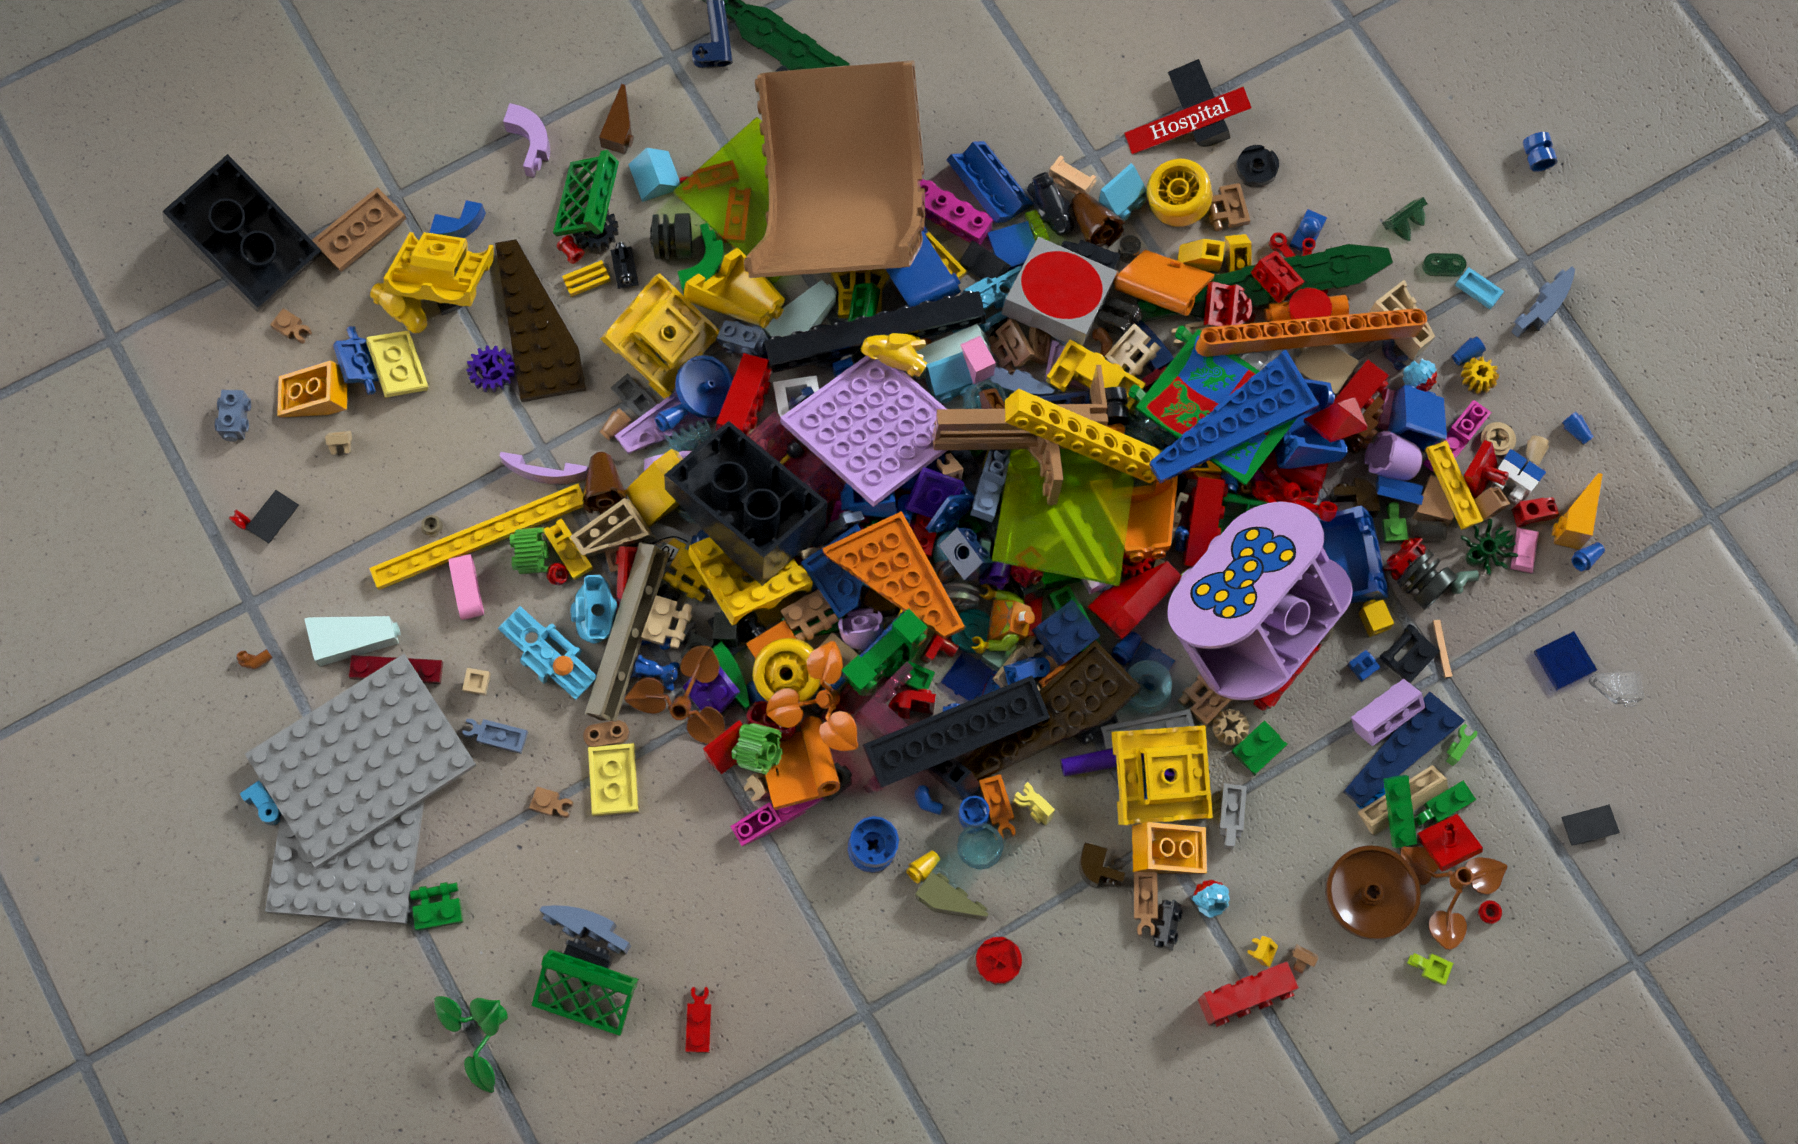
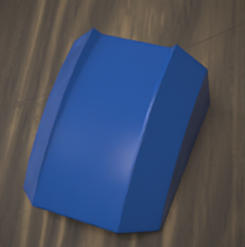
(855, 502)

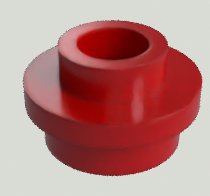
(562, 574)
(1495, 907)

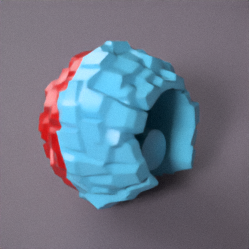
(1420, 375)
(1211, 898)

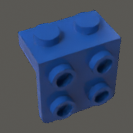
(951, 511)

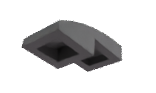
(633, 396)

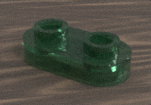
(1445, 264)

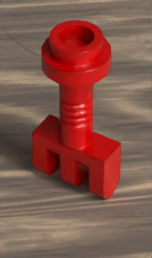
(1291, 490)

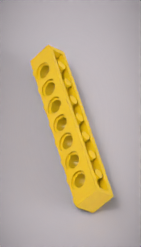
(1080, 434)

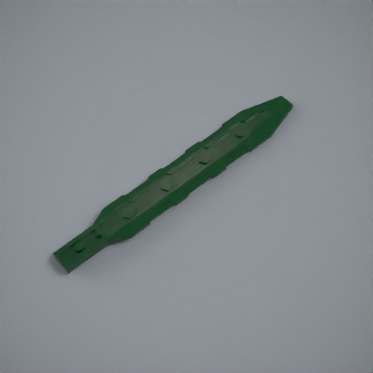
(777, 38)
(1323, 270)

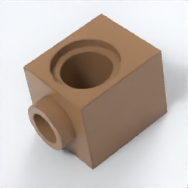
(1491, 502)

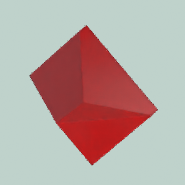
(1338, 420)
(719, 751)

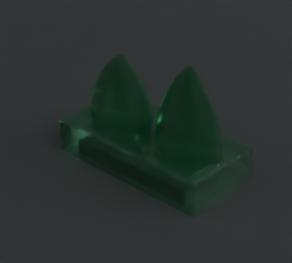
(1399, 222)

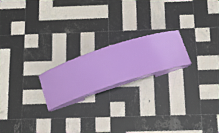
(571, 474)

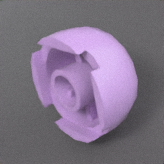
(861, 628)

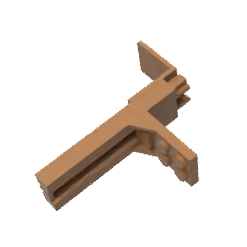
(988, 431)

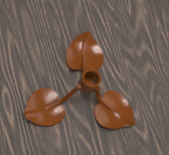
(649, 696)
(1480, 872)

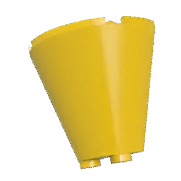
(735, 293)

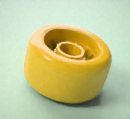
(1168, 184)
(780, 654)

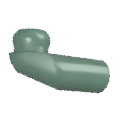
(1463, 577)

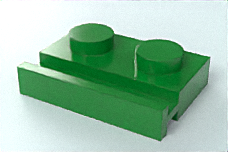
(1259, 748)

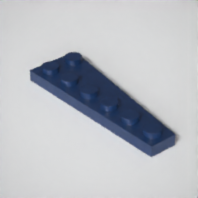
(1404, 748)

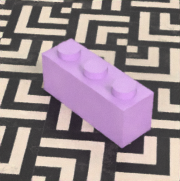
(1388, 712)

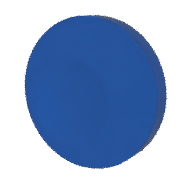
(703, 386)

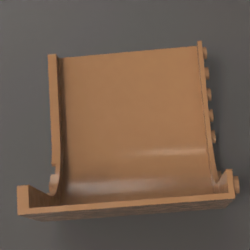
(840, 170)

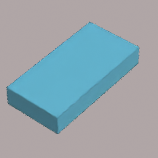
(1479, 288)

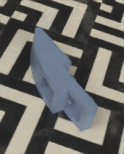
(1547, 303)
(1021, 380)
(991, 484)
(578, 921)

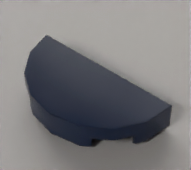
(806, 392)

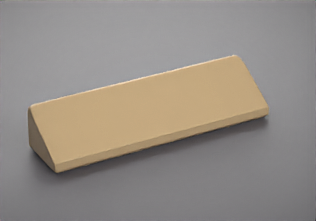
(1422, 787)

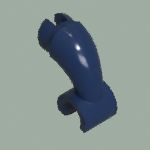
(1389, 353)

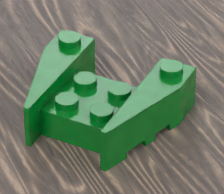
(901, 642)

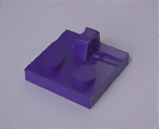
(931, 492)
(714, 694)

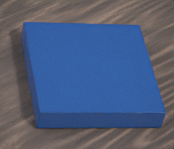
(1012, 243)

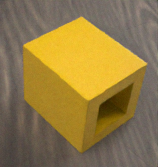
(1376, 617)

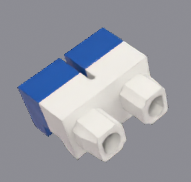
(1524, 482)

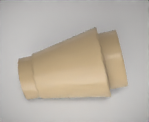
(1536, 449)

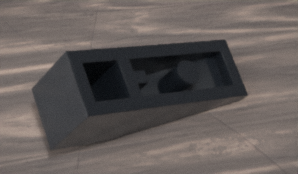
(955, 778)

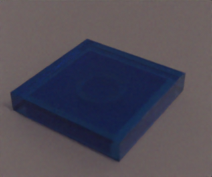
(1565, 660)

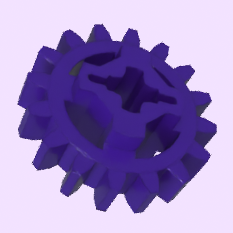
(485, 361)

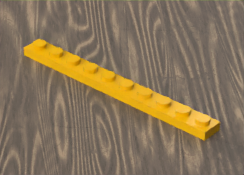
(477, 537)

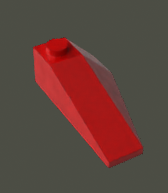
(1133, 599)

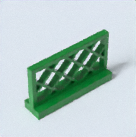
(598, 195)
(585, 973)

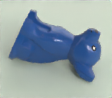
(652, 669)

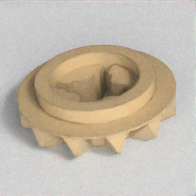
(1504, 432)
(1230, 737)

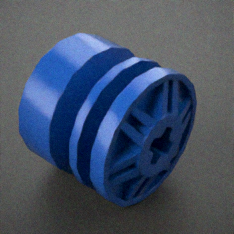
(869, 832)

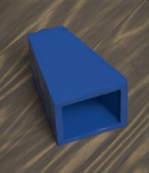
(1418, 417)

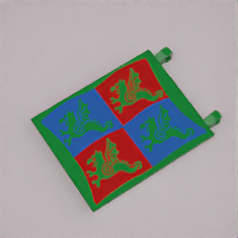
(1192, 390)

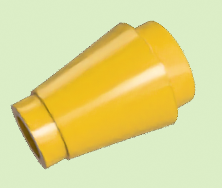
(923, 866)

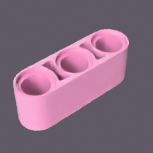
(466, 587)

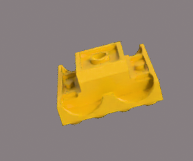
(427, 269)
(647, 315)
(734, 594)
(1163, 748)

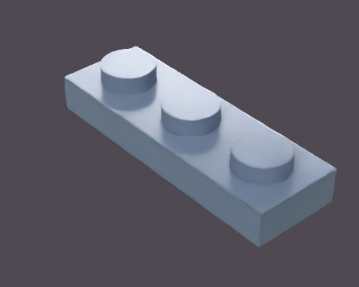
(838, 527)

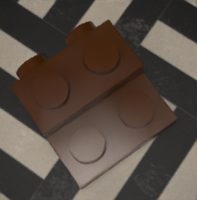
(1371, 417)

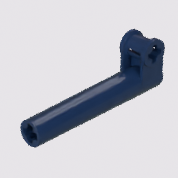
(718, 51)

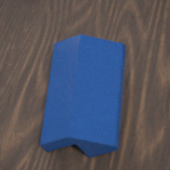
(990, 182)

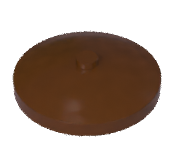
(1372, 892)

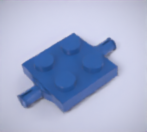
(356, 361)

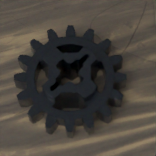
(599, 240)

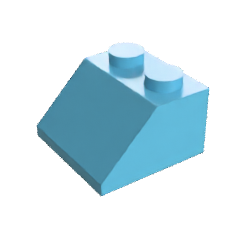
(1124, 192)
(948, 377)

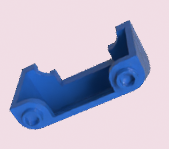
(925, 278)
(1302, 444)
(1354, 546)

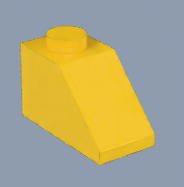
(1238, 252)

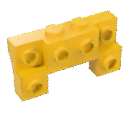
(1080, 364)

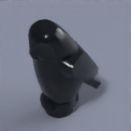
(1051, 204)

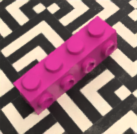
(954, 214)

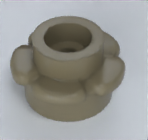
(429, 520)

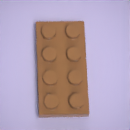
(359, 229)

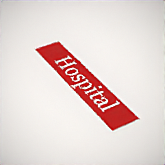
(1187, 120)

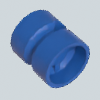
(1540, 151)
(973, 810)

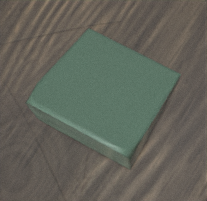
(995, 659)

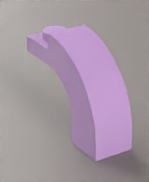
(527, 124)

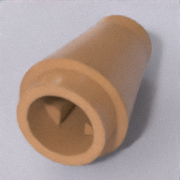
(616, 422)

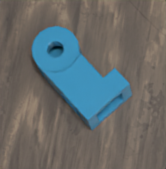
(267, 809)

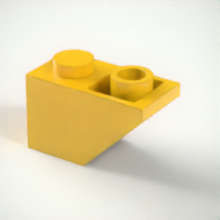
(1202, 254)

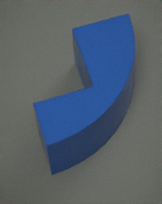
(470, 219)

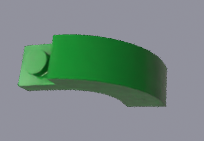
(711, 261)

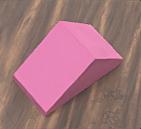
(978, 359)

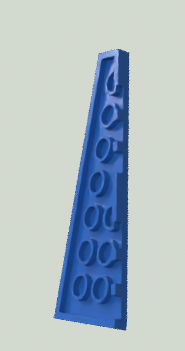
(1259, 406)

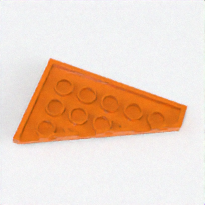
(896, 567)

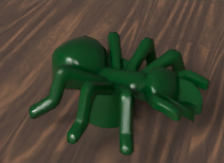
(1488, 547)

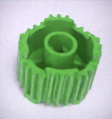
(529, 550)
(757, 748)

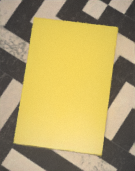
(397, 363)
(613, 779)

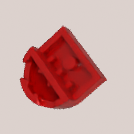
(1226, 305)
(910, 700)

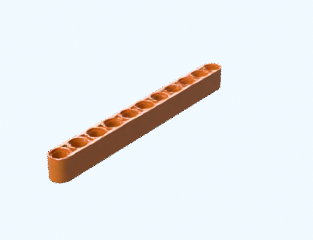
(1310, 332)

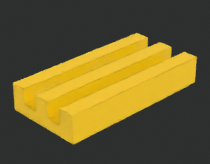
(599, 266)

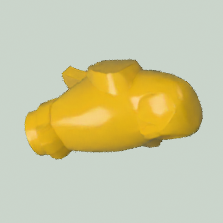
(401, 308)
(896, 351)

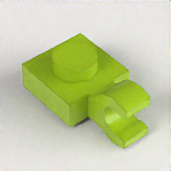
(1433, 968)

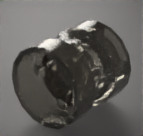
(1129, 244)

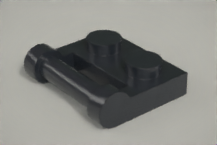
(1416, 658)

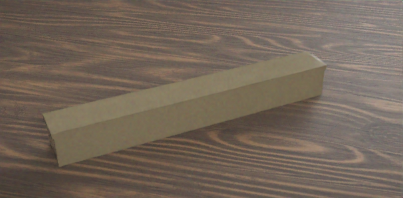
(627, 632)

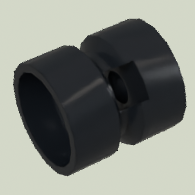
(1116, 410)

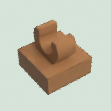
(1303, 958)

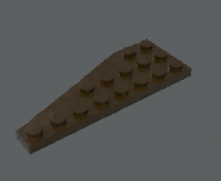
(541, 344)
(1076, 699)

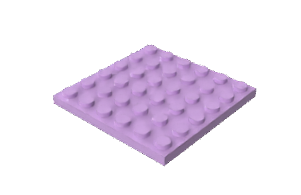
(869, 427)

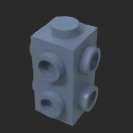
(742, 339)
(232, 416)

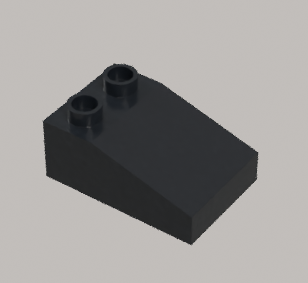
(240, 233)
(747, 502)

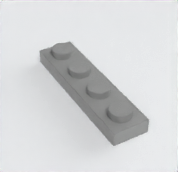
(1169, 720)

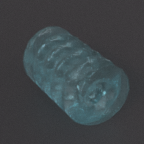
(689, 439)

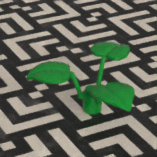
(489, 1016)

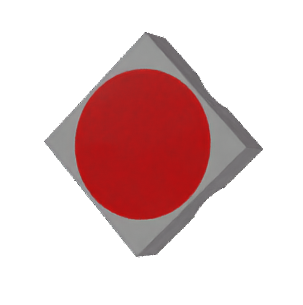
(1059, 292)

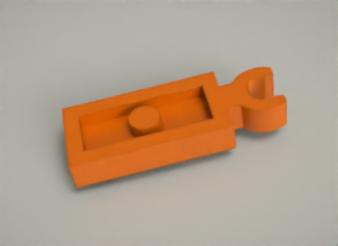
(999, 804)

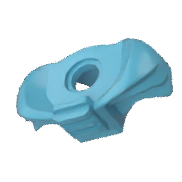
(594, 592)

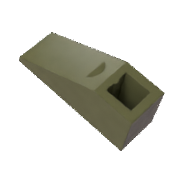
(945, 899)

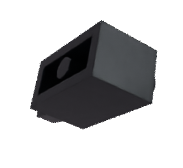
(1094, 252)

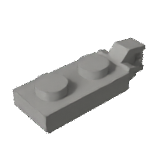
(1232, 813)

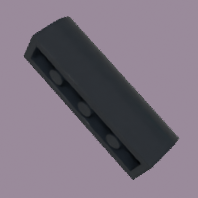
(1193, 88)

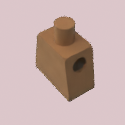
(1434, 505)

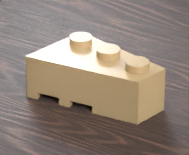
(1400, 299)
(614, 528)

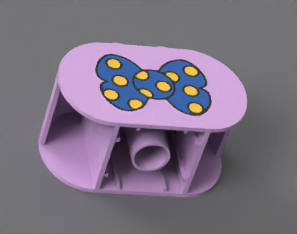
(1259, 601)

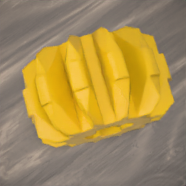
(1479, 367)

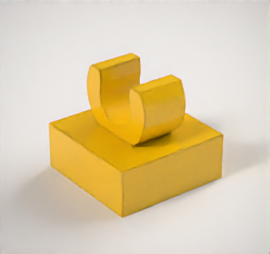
(1265, 951)

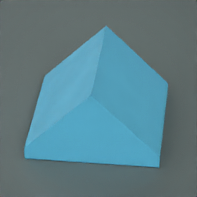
(654, 173)

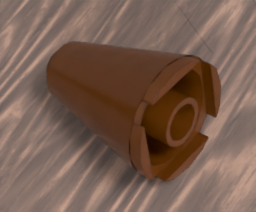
(1096, 221)
(602, 484)

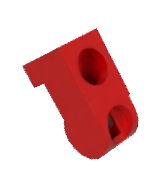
(1535, 511)

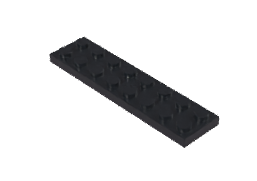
(955, 731)

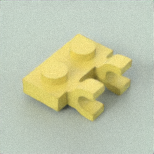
(1040, 809)

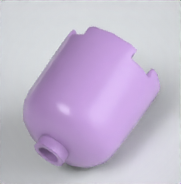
(1393, 457)

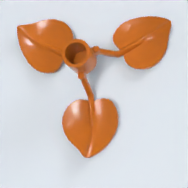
(785, 705)

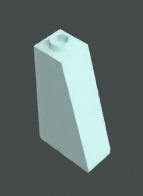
(804, 311)
(951, 345)
(340, 637)

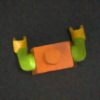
(1007, 622)

